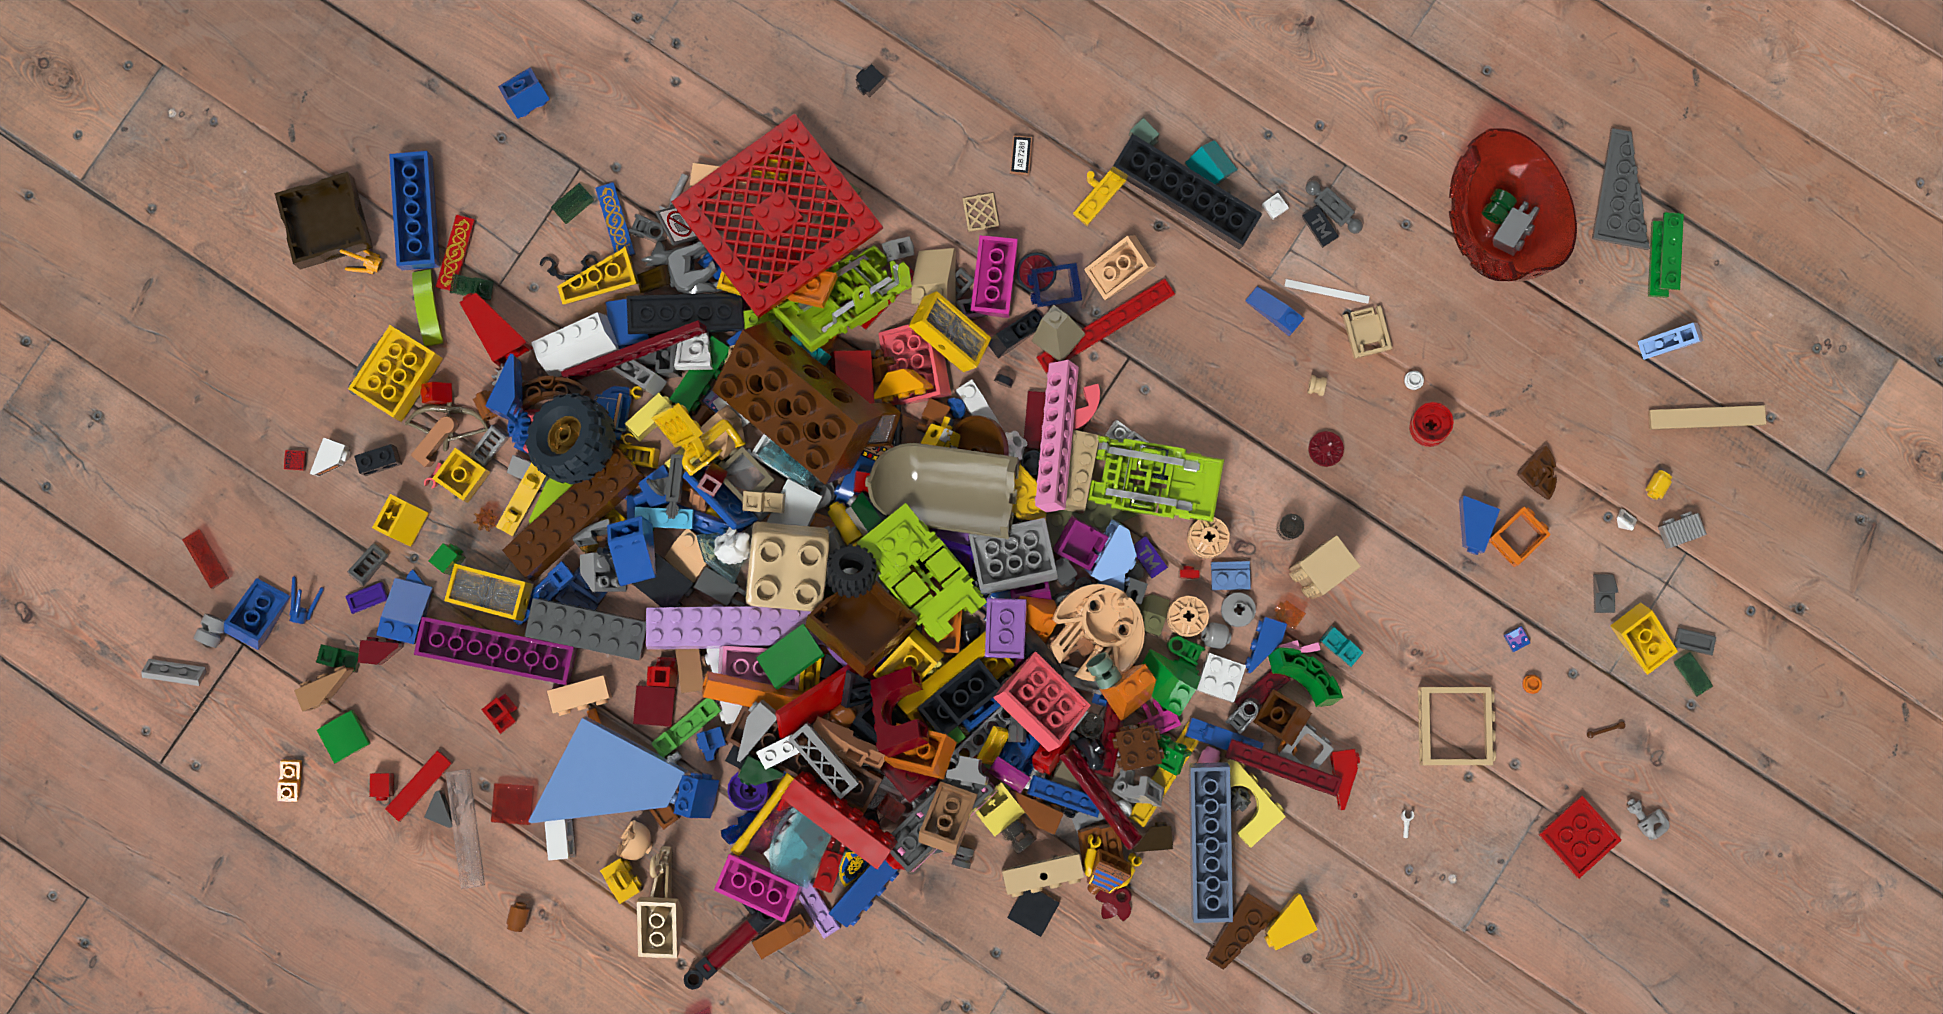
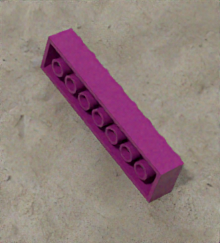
(495, 651)

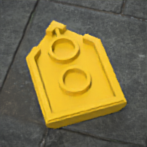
(1025, 504)

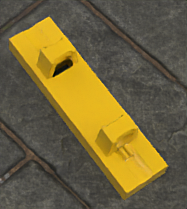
(521, 500)

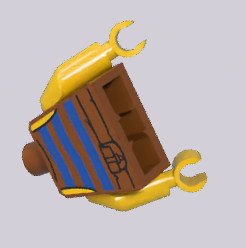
(1107, 871)

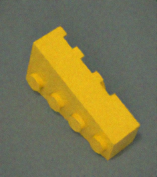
(604, 277)

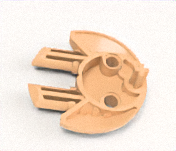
(1100, 626)

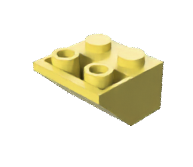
(999, 810)

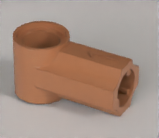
(697, 502)

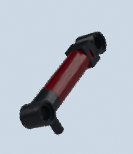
(728, 947)

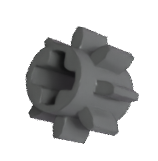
(1239, 799)

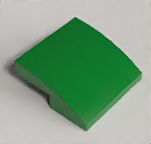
(343, 736)

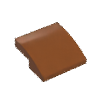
(1109, 840)

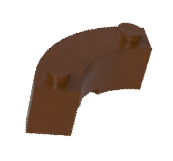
(549, 387)

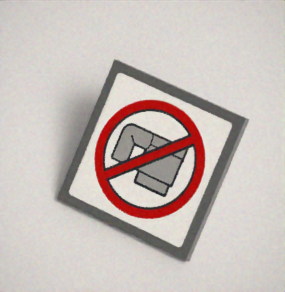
(675, 226)

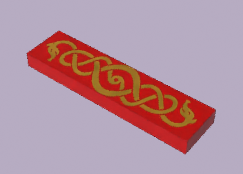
(455, 251)

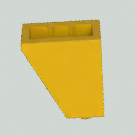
(1291, 924)

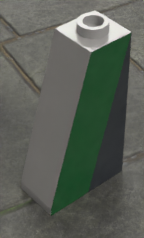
(864, 513)

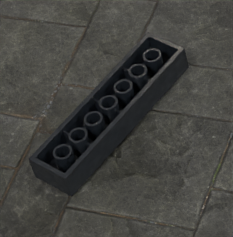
(1186, 192)

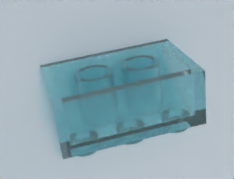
(783, 462)

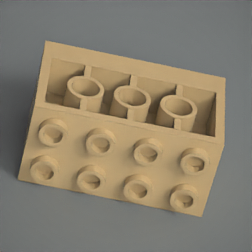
(1324, 568)

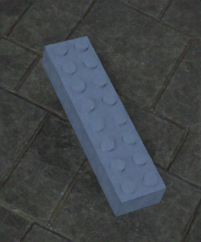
(1210, 842)

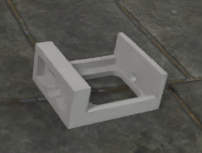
(1286, 752)

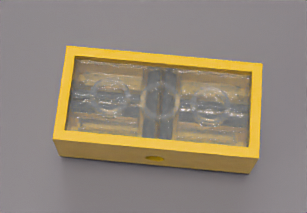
(950, 331)
(488, 592)

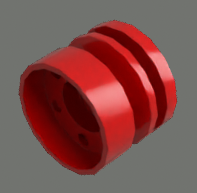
(1438, 416)

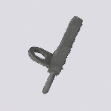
(671, 485)

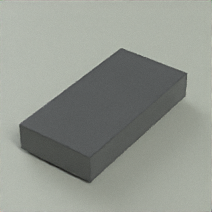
(1694, 641)

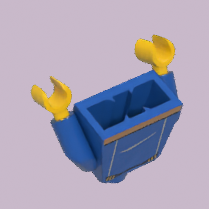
(617, 403)

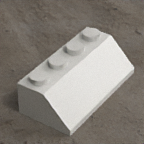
(575, 344)

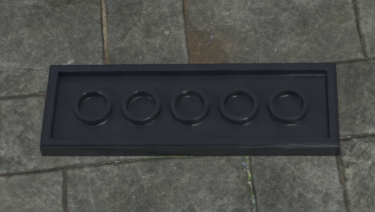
(667, 312)

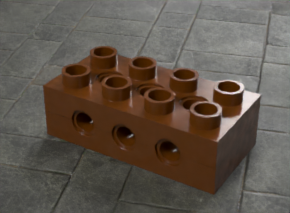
(796, 402)

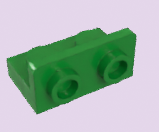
(1173, 754)

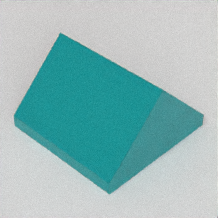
(1211, 163)

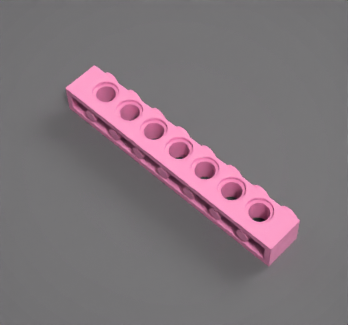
(1056, 436)

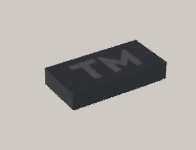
(1320, 226)

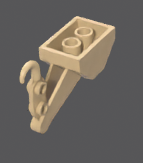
(660, 918)

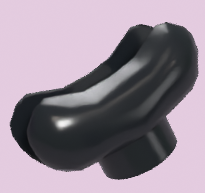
(1093, 752)

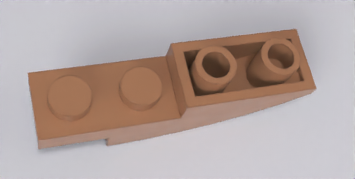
(846, 746)

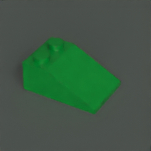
(1173, 682)

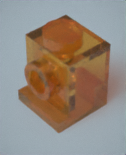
(1294, 620)

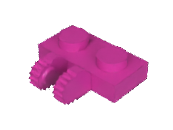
(1163, 721)

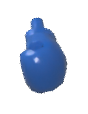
(957, 407)

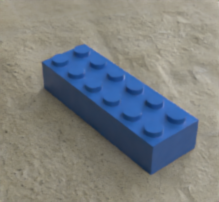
(414, 210)

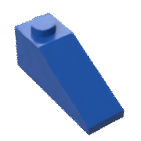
(1274, 310)

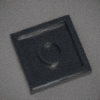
(1033, 911)

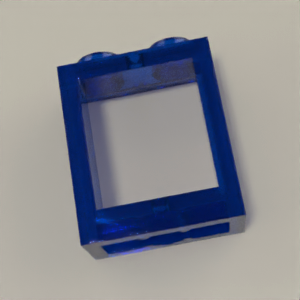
(1073, 279)

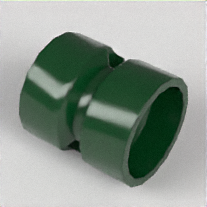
(1500, 205)

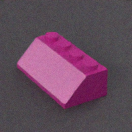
(994, 276)
(757, 887)

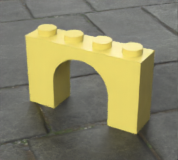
(641, 423)
(1266, 814)

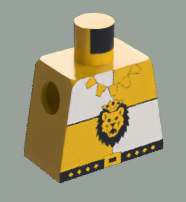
(942, 434)

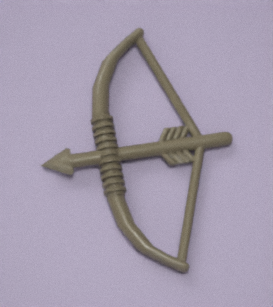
(448, 409)

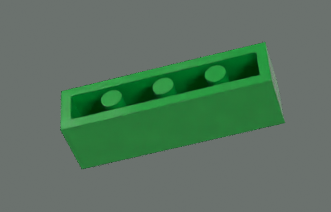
(698, 382)

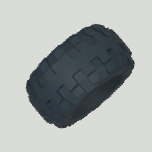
(571, 438)

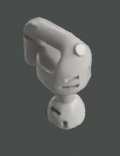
(1647, 822)

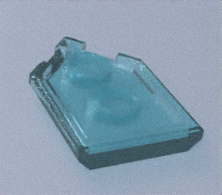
(707, 546)

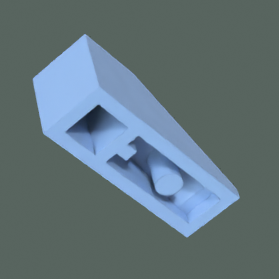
(1670, 340)

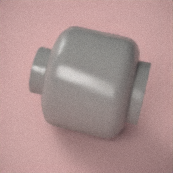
(1216, 635)

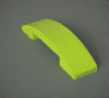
(426, 308)

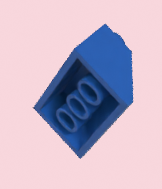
(862, 892)

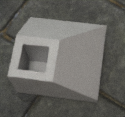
(599, 574)

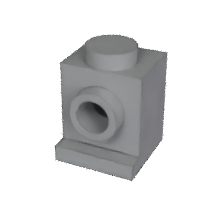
(898, 249)

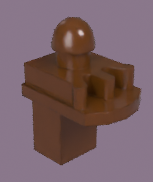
(880, 365)

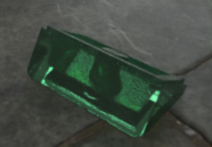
(572, 203)

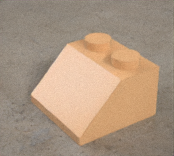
(687, 556)

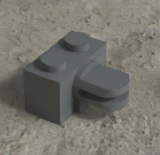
(663, 362)

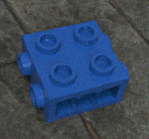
(1020, 754)
(696, 795)

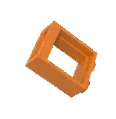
(1505, 550)

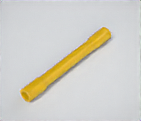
(745, 838)

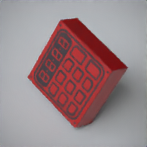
(294, 460)

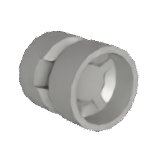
(210, 631)

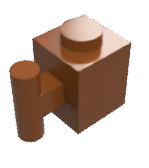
(480, 402)
(934, 414)

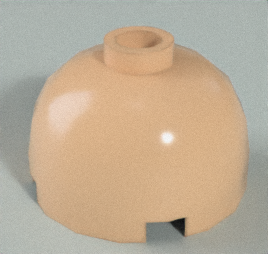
(635, 841)

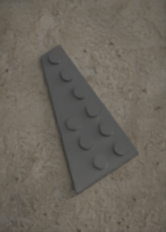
(1620, 202)

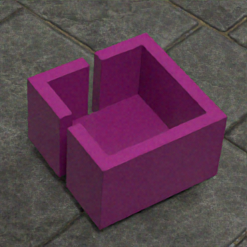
(1078, 541)

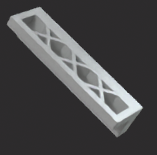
(829, 754)

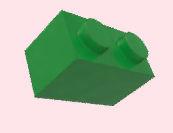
(446, 557)

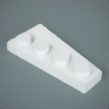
(694, 354)

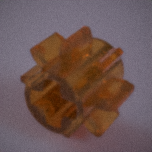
(481, 523)

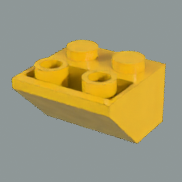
(400, 520)

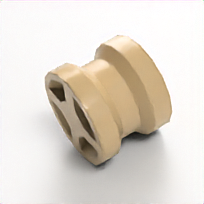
(1317, 385)

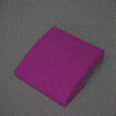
(1009, 775)

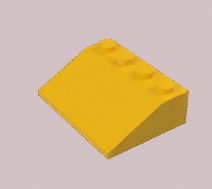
(395, 373)

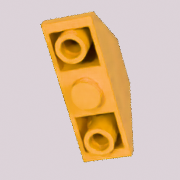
(901, 385)

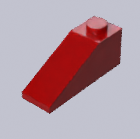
(1344, 766)

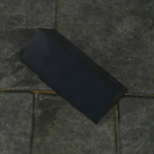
(959, 698)

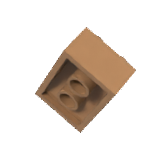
(947, 818)

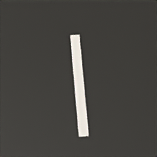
(1327, 291)

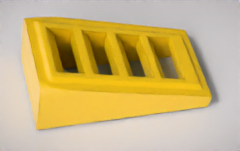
(650, 459)

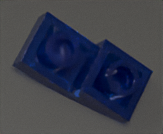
(733, 832)

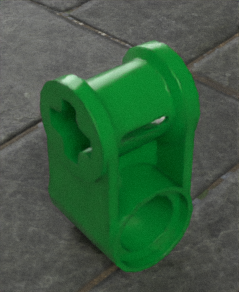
(1186, 650)

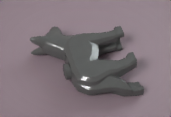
(681, 268)

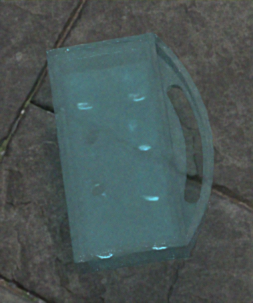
(800, 849)

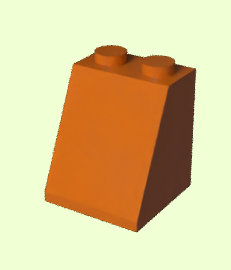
(1130, 691)

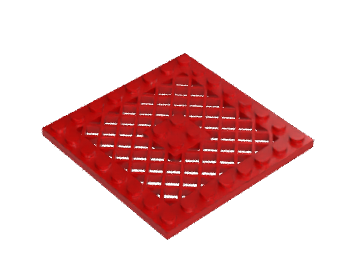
(777, 215)

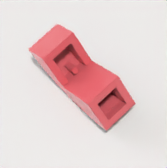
(1085, 414)

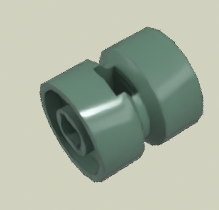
(1104, 672)

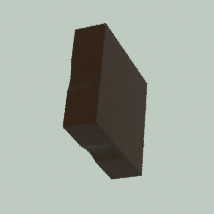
(323, 220)

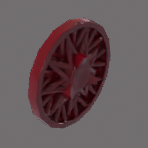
(1326, 449)

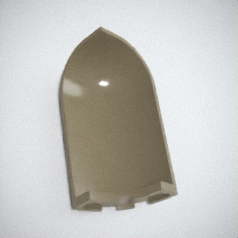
(947, 487)

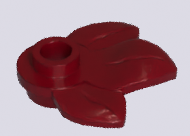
(1113, 905)

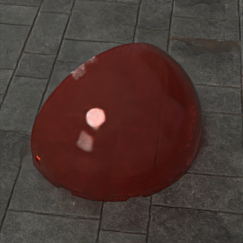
(1523, 168)

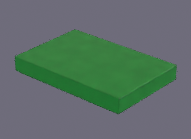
(790, 656)

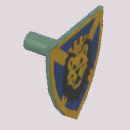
(851, 867)

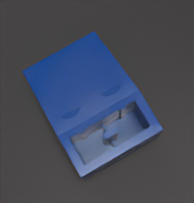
(632, 550)

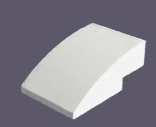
(799, 506)

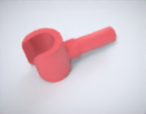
(435, 484)

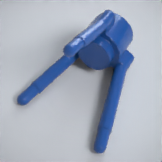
(297, 613)

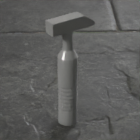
(678, 189)

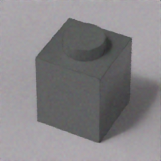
(1065, 572)

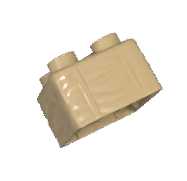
(787, 566)

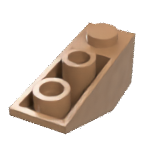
(318, 693)

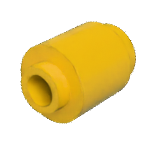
(1659, 485)

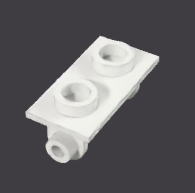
(777, 752)

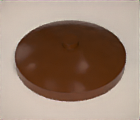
(982, 435)

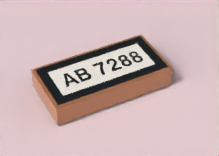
(1021, 155)

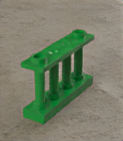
(1665, 255)

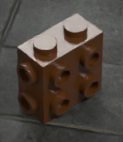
(1138, 747)

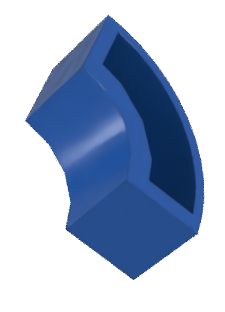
(845, 490)

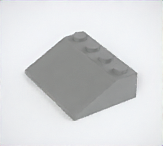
(1014, 561)

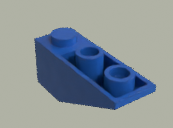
(1268, 639)

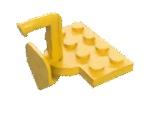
(685, 432)

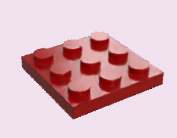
(1579, 837)

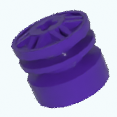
(743, 800)

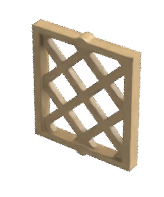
(983, 226)

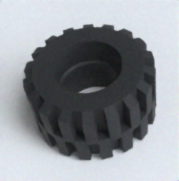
(854, 558)

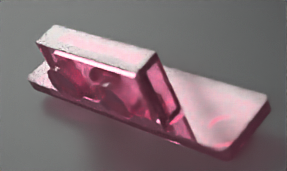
(764, 834)

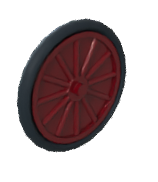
(1035, 261)

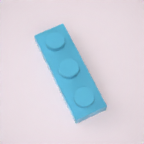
(659, 519)

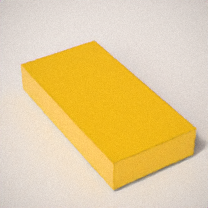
(993, 745)

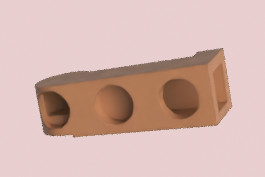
(434, 440)

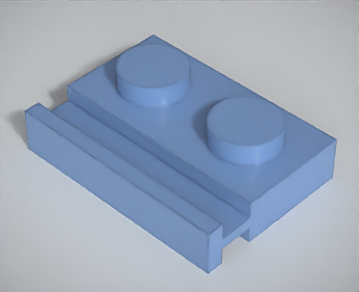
(1230, 575)

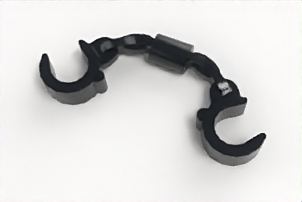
(553, 272)

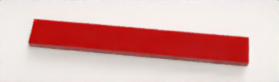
(1115, 320)

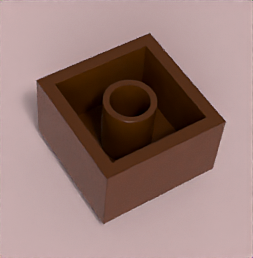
(1282, 717)

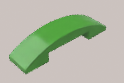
(686, 727)

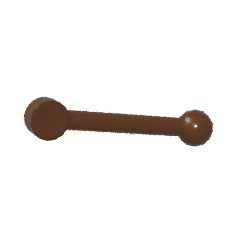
(1620, 725)

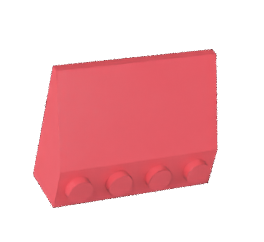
(915, 353)
(1042, 702)

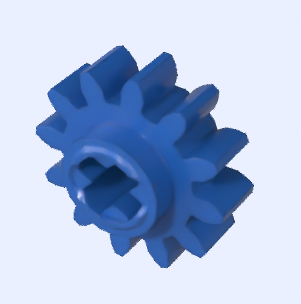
(519, 429)

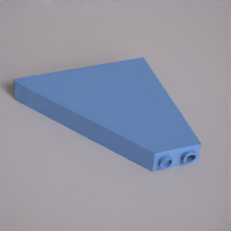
(606, 776)

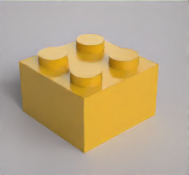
(461, 475)

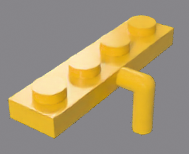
(1099, 197)

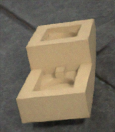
(763, 501)

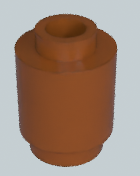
(517, 917)

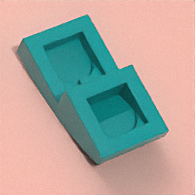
(1341, 646)

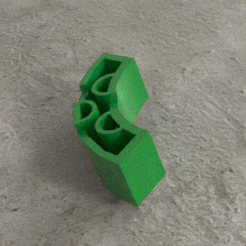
(1309, 673)

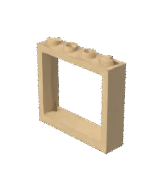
(1424, 726)

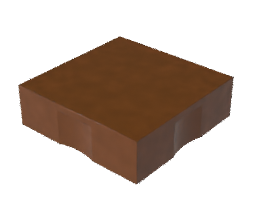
(862, 627)

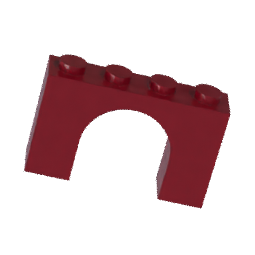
(886, 693)

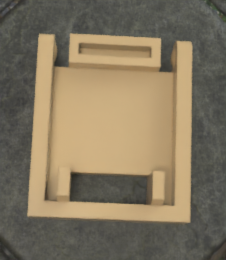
(1366, 329)

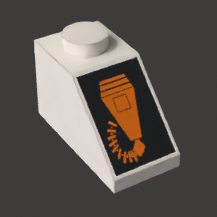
(329, 457)

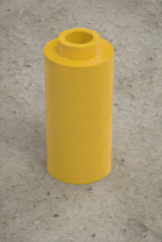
(844, 523)

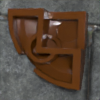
(1539, 473)

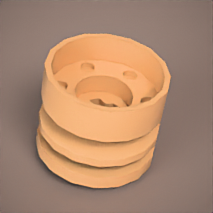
(1202, 547)
(1180, 625)

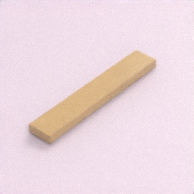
(1707, 417)

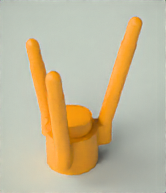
(372, 263)

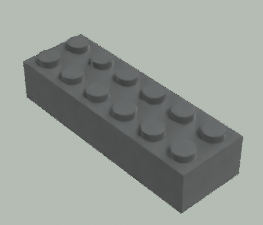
(586, 628)

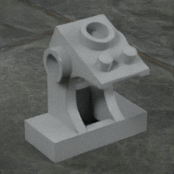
(1146, 792)

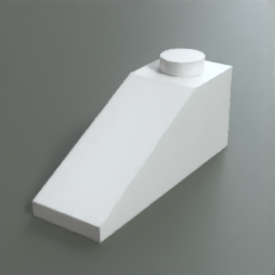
(975, 401)

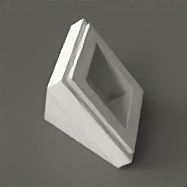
(1626, 520)

